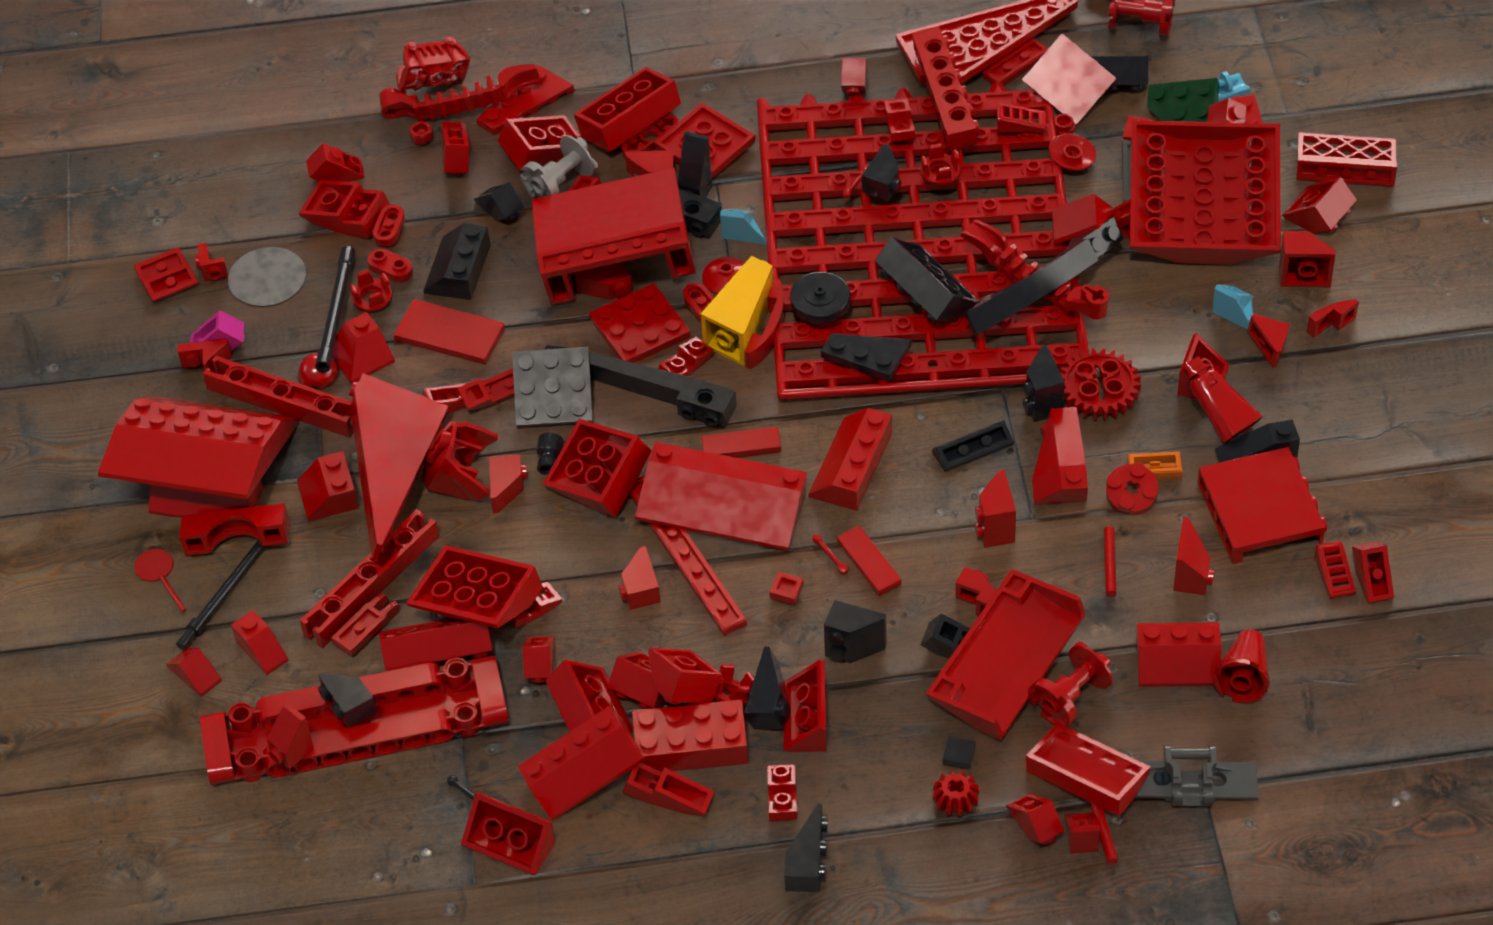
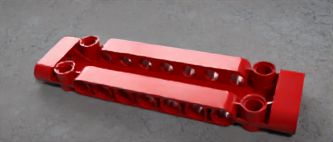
(413, 710)

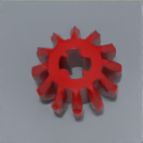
(955, 793)

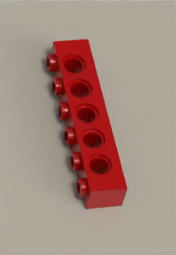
(945, 89)

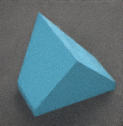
(740, 226)
(1233, 304)

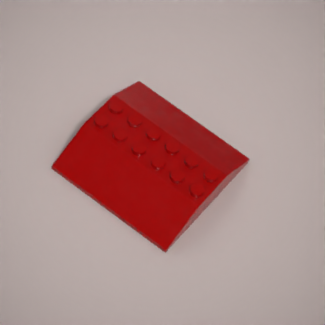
(1205, 191)
(195, 446)

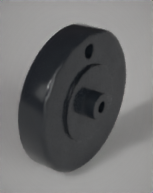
(820, 297)

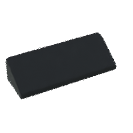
(973, 445)

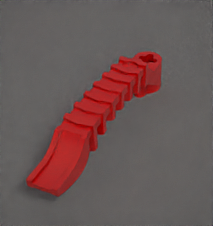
(511, 79)
(993, 244)

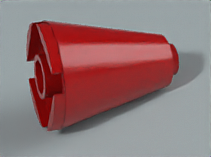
(1244, 669)

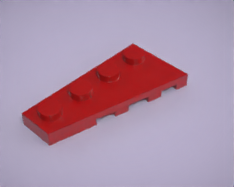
(525, 101)

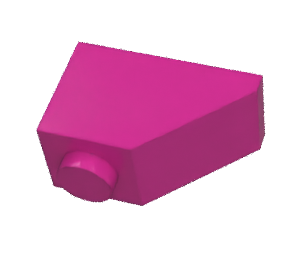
(220, 327)

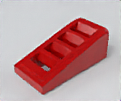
(1011, 119)
(447, 393)
(1331, 554)

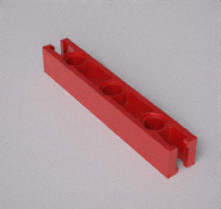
(279, 395)
(369, 578)

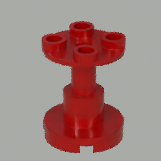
(1151, 12)
(1058, 697)

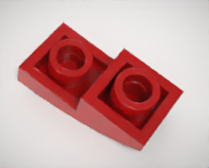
(689, 357)
(782, 792)

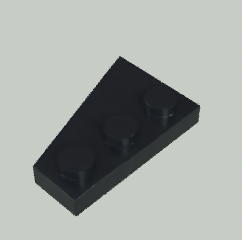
(867, 353)

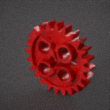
(1117, 380)

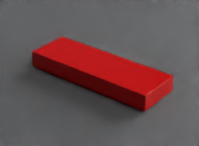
(1015, 63)
(743, 442)
(869, 560)

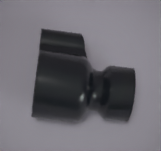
(548, 449)

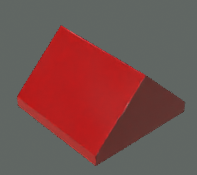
(1080, 217)
(1207, 354)

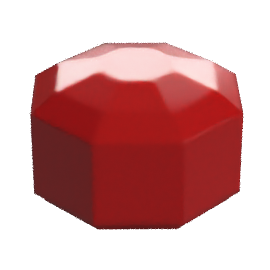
(421, 132)

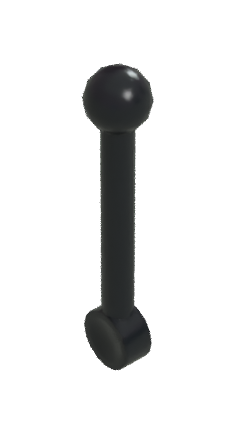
(453, 781)

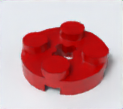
(1133, 475)

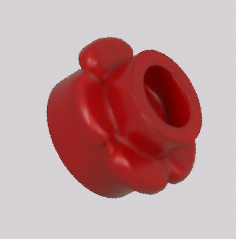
(1064, 124)

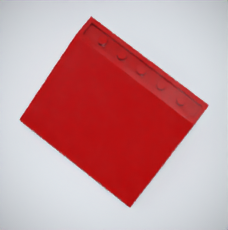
(609, 227)

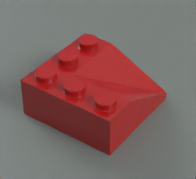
(598, 466)

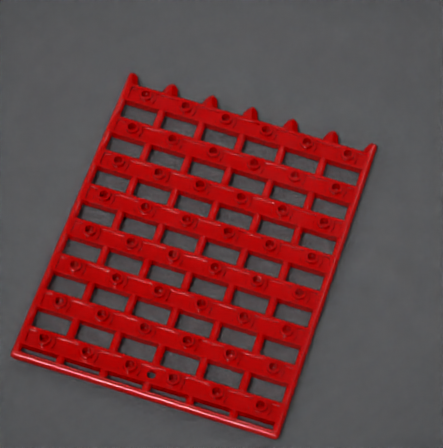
(916, 216)

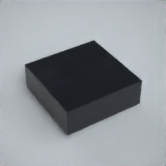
(959, 752)

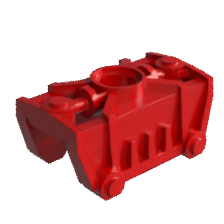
(432, 64)

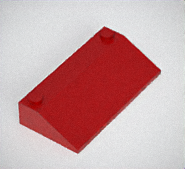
(721, 496)
(1007, 652)

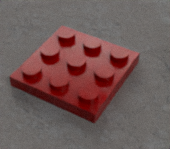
(725, 137)
(639, 324)

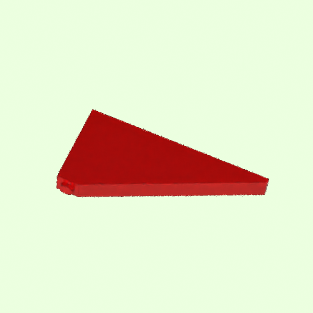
(392, 445)

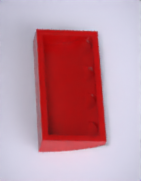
(1087, 768)

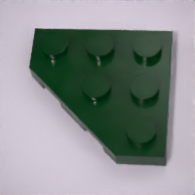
(1183, 100)

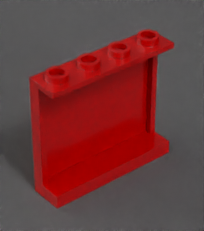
(1260, 502)

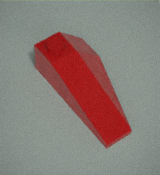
(1061, 464)

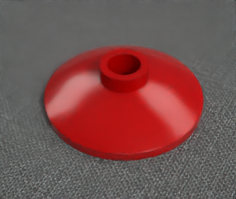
(1074, 152)
(720, 272)

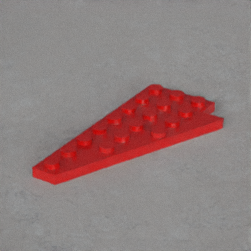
(989, 34)

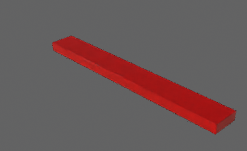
(696, 572)

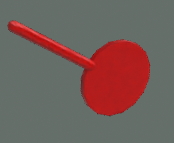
(155, 566)

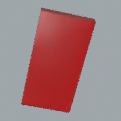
(449, 331)

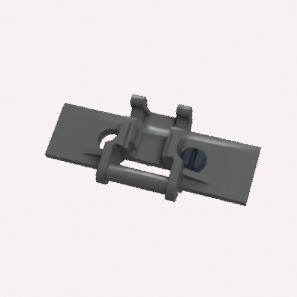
(1197, 787)

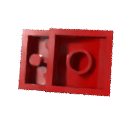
(344, 207)

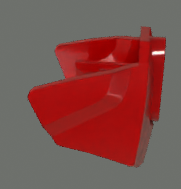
(443, 465)

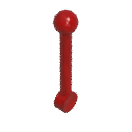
(847, 192)
(842, 567)

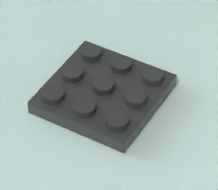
(552, 387)

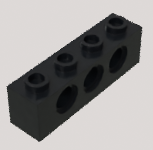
(700, 213)

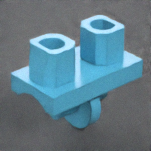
(1231, 86)

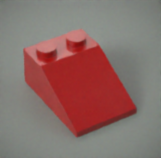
(535, 139)

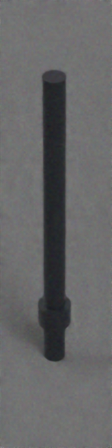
(196, 625)

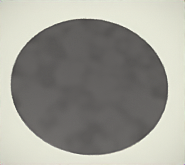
(266, 276)

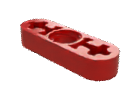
(654, 130)

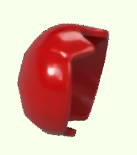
(310, 376)

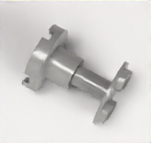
(545, 180)

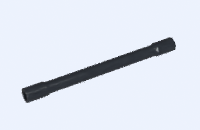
(325, 353)

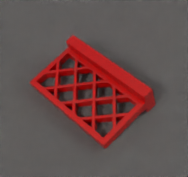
(1354, 168)

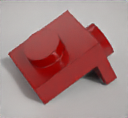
(211, 269)

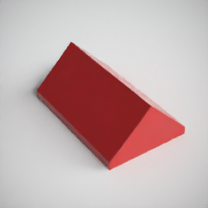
(806, 724)
(508, 834)

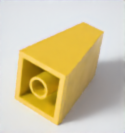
(738, 310)

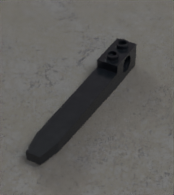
(692, 396)

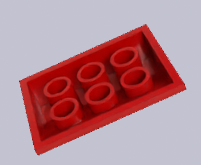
(476, 587)

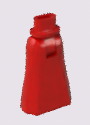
(1224, 406)

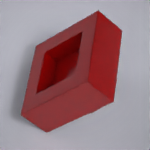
(786, 588)

